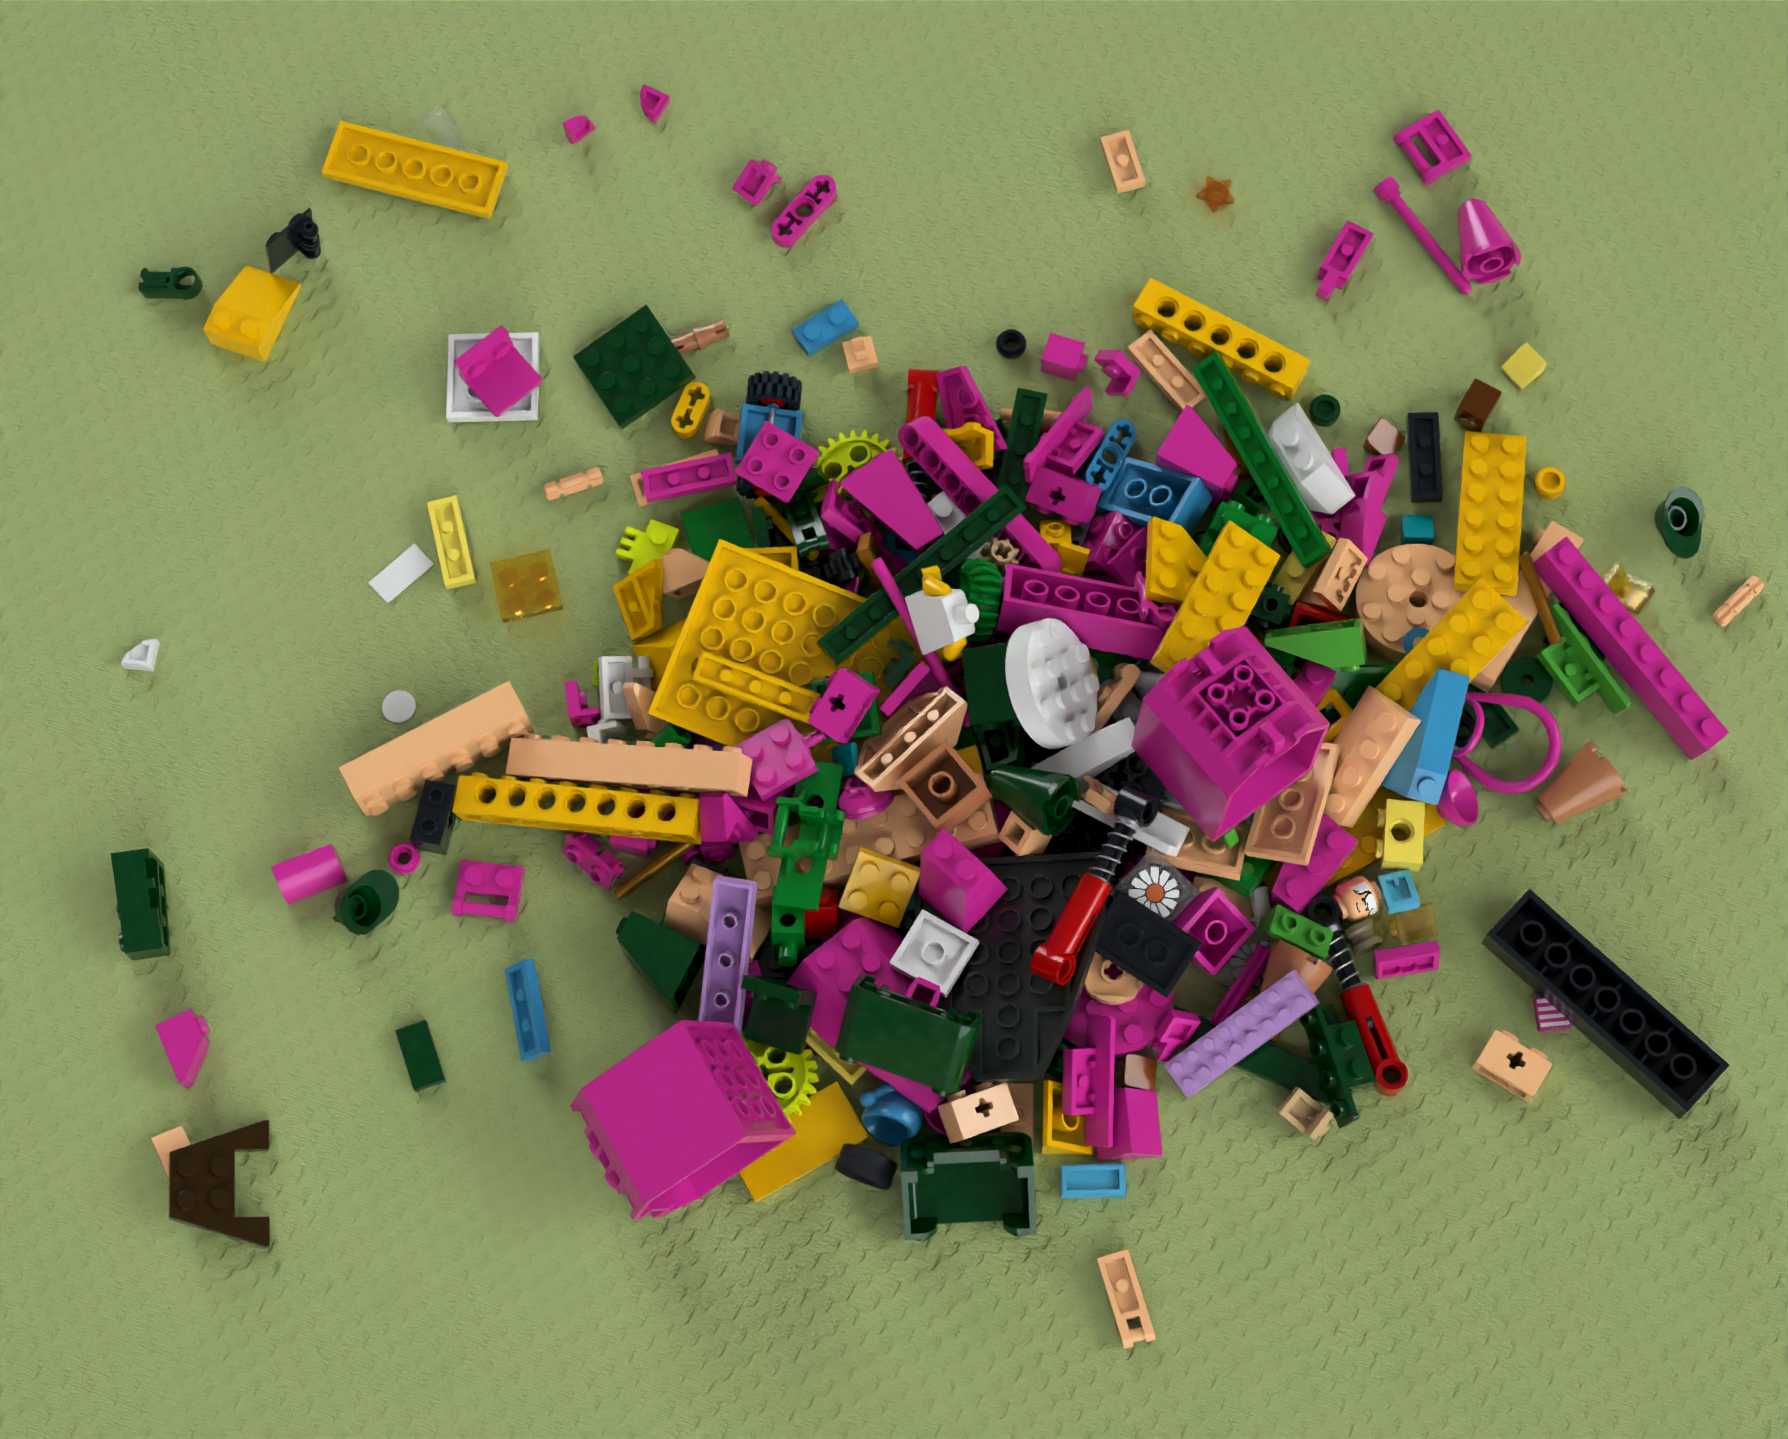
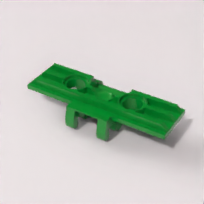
(817, 839)

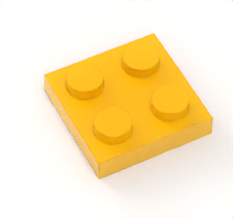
(879, 887)

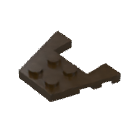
(205, 1184)

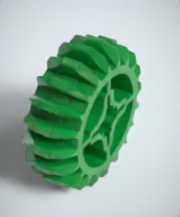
(981, 587)

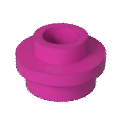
(400, 850)

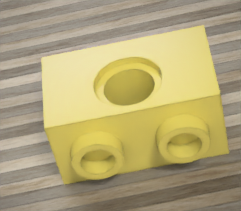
(1409, 818)

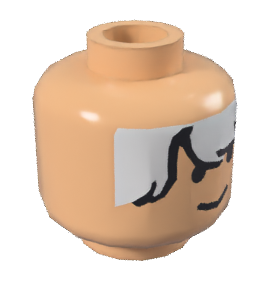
(1357, 899)

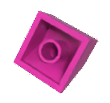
(1217, 925)

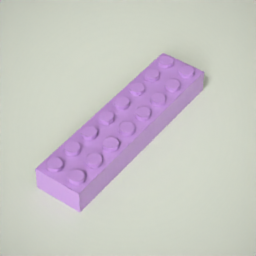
(728, 950)
(1241, 1033)

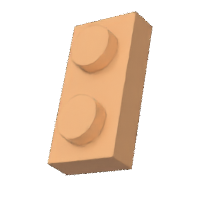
(1122, 161)

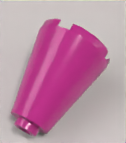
(1484, 244)

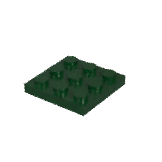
(634, 367)

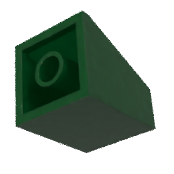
(987, 688)
(661, 956)

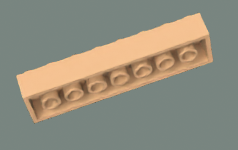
(896, 832)

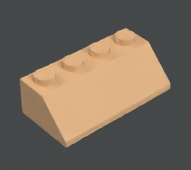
(1369, 748)

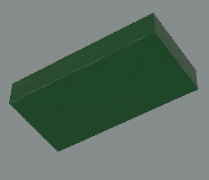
(420, 1055)

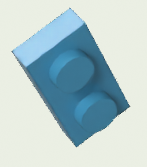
(825, 328)

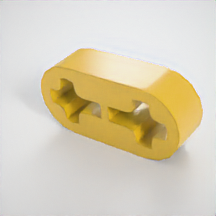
(685, 407)

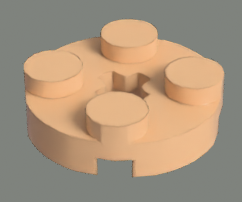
(1106, 990)

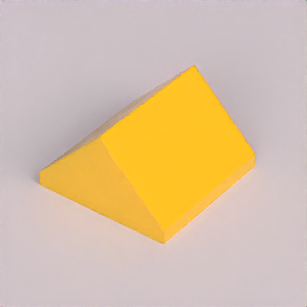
(1061, 1132)

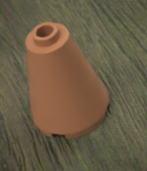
(1580, 786)
(1286, 958)

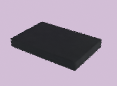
(1145, 944)

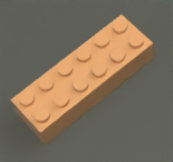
(436, 749)

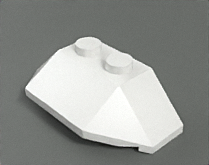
(1309, 462)

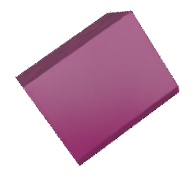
(1134, 1126)

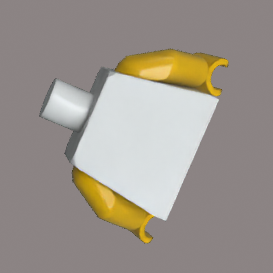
(941, 615)

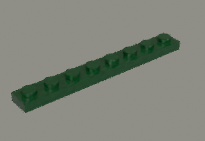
(946, 553)

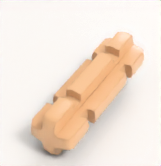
(573, 484)
(1738, 601)

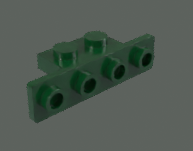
(1340, 1061)

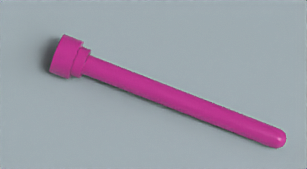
(1389, 192)

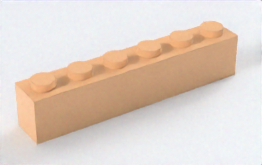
(1524, 602)

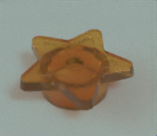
(1216, 201)

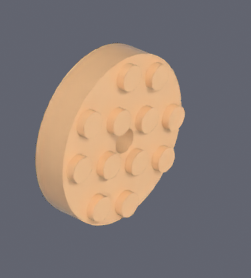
(1390, 587)

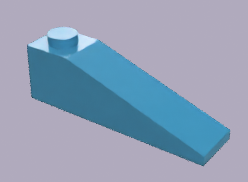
(1426, 758)

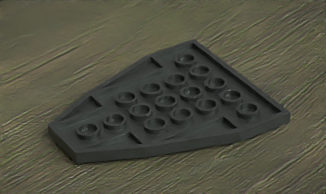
(1021, 1010)

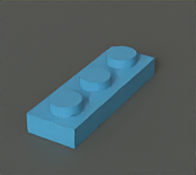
(527, 1010)

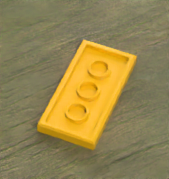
(818, 1139)

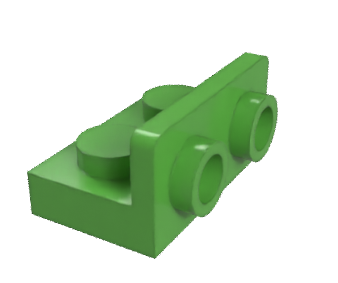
(1297, 930)

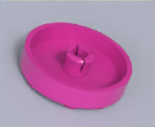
(1134, 1020)

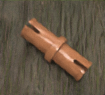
(700, 337)

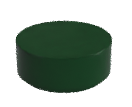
(1324, 410)

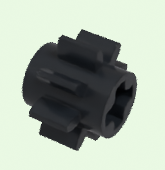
(842, 565)

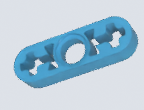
(1118, 450)

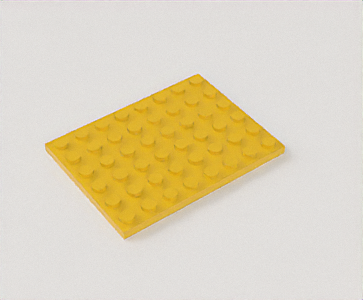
(769, 622)

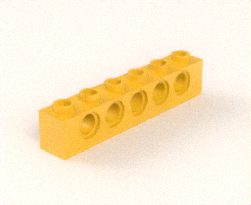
(1212, 324)

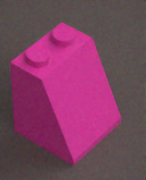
(1197, 452)
(957, 882)

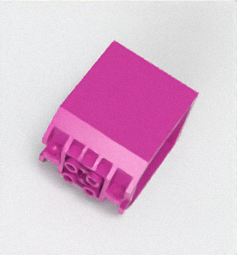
(1228, 731)
(681, 1116)

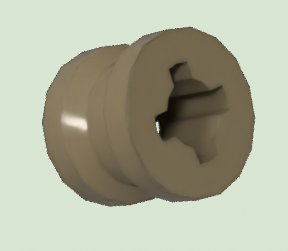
(1363, 937)

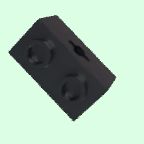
(434, 818)

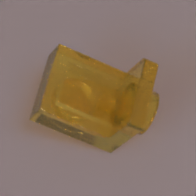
(1628, 589)
(1414, 924)

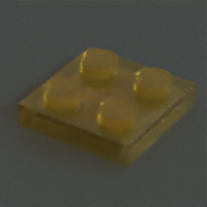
(526, 586)

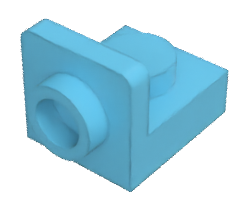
(1398, 891)

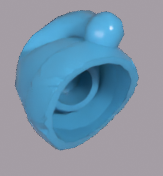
(890, 1115)

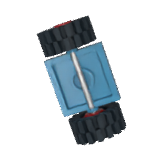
(773, 400)

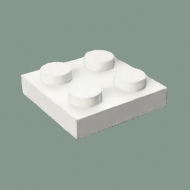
(934, 952)

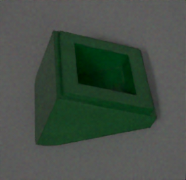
(813, 480)

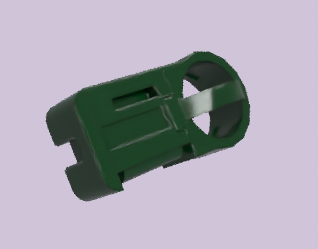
(166, 284)

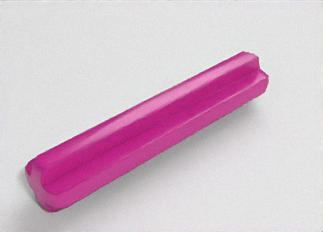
(1242, 985)

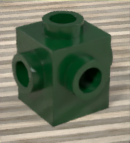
(1278, 611)

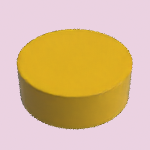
(1549, 483)

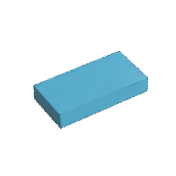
(1092, 1181)

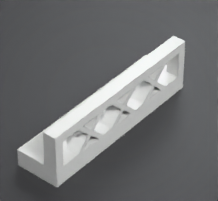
(1163, 834)

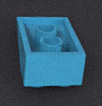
(1152, 490)

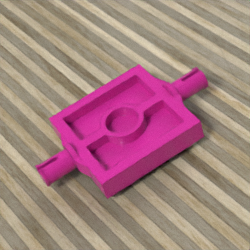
(780, 757)

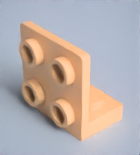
(1336, 577)

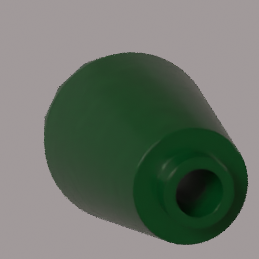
(1037, 796)

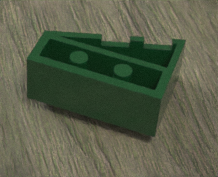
(141, 903)

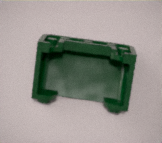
(907, 1036)
(968, 1182)

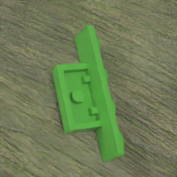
(1578, 668)

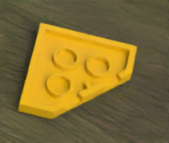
(1170, 562)

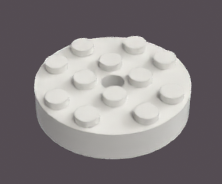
(1051, 683)

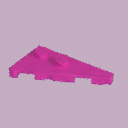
(852, 522)

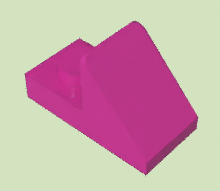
(723, 819)

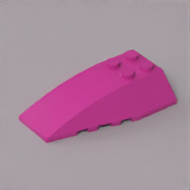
(830, 971)

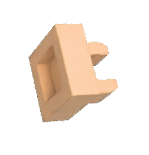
(860, 354)

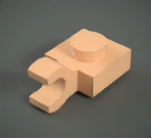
(1094, 796)

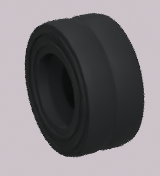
(866, 1166)

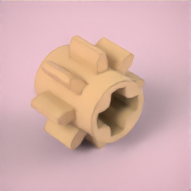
(1000, 553)

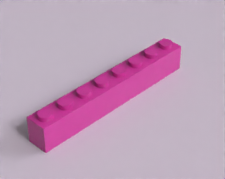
(1629, 649)

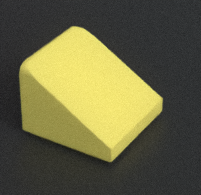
(1524, 366)

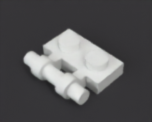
(615, 672)

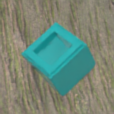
(1417, 529)
(848, 756)

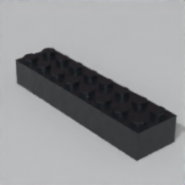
(1605, 1004)

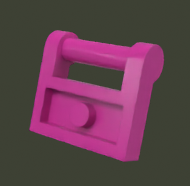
(1439, 141)
(488, 881)

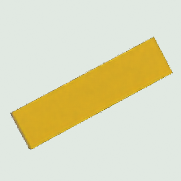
(754, 686)

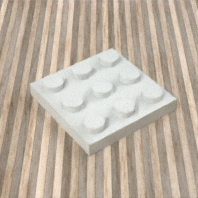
(463, 403)

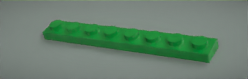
(1262, 460)

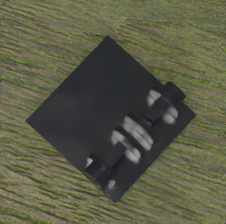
(298, 236)

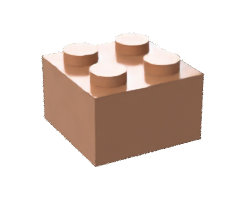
(944, 788)

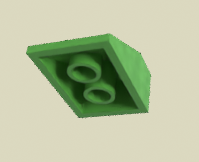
(1328, 643)

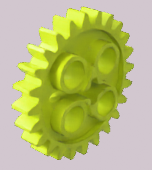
(841, 458)
(778, 1075)

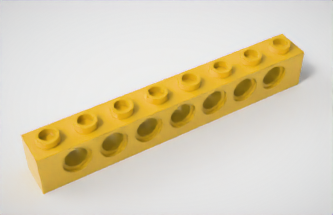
(474, 789)

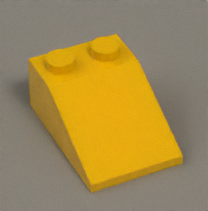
(251, 313)

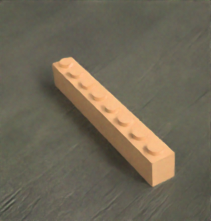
(630, 765)

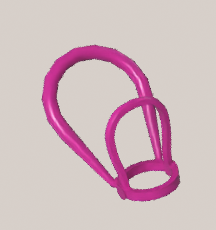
(1517, 701)

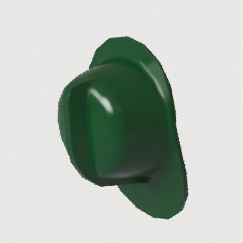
(1681, 521)
(367, 902)

